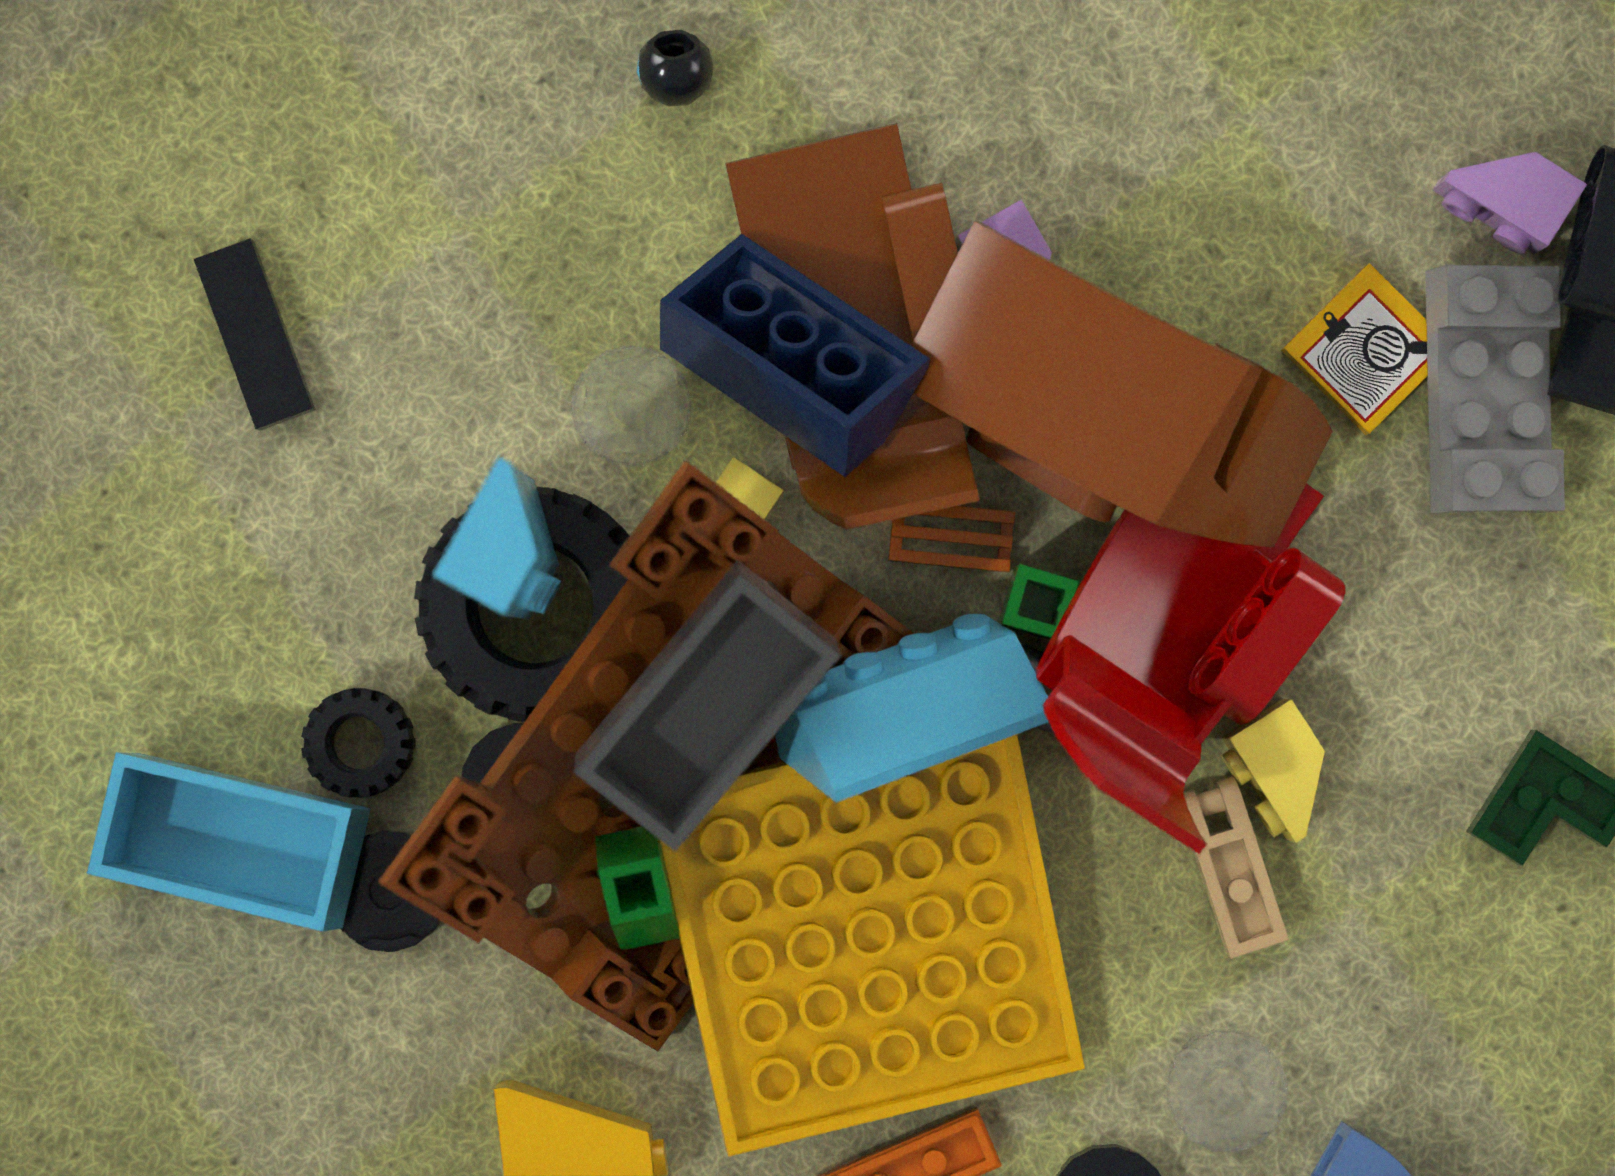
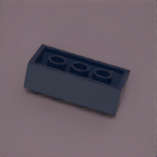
(791, 353)

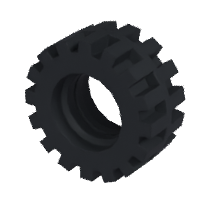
(322, 756)

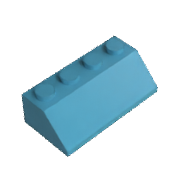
(504, 547)
(912, 707)

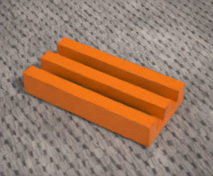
(1002, 541)

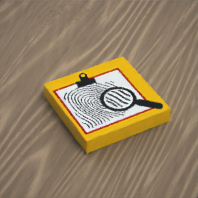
(1364, 349)

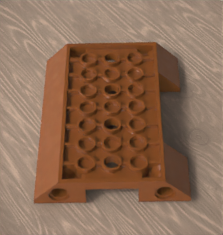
(540, 820)

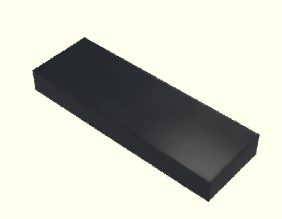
(254, 334)

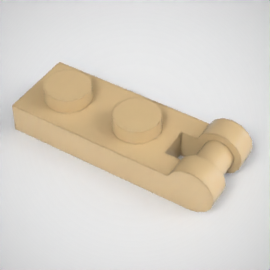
(1235, 873)

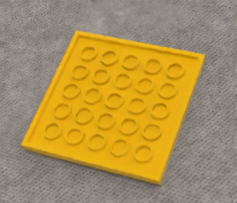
(870, 947)

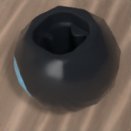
(675, 68)

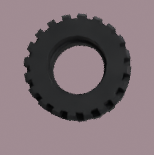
(452, 620)

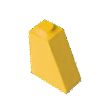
(567, 1137)

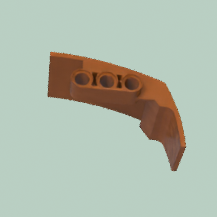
(861, 232)
(1113, 399)

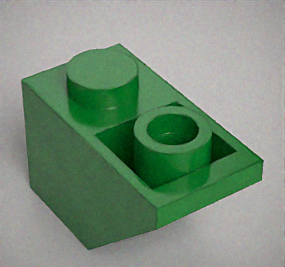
(1036, 601)
(636, 888)

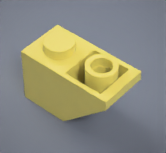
(1281, 763)

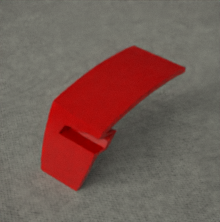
(1168, 644)

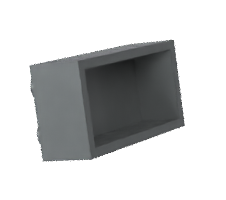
(706, 706)

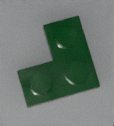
(1542, 785)

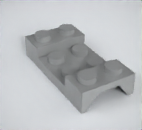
(1491, 389)

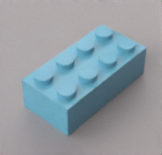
(228, 841)

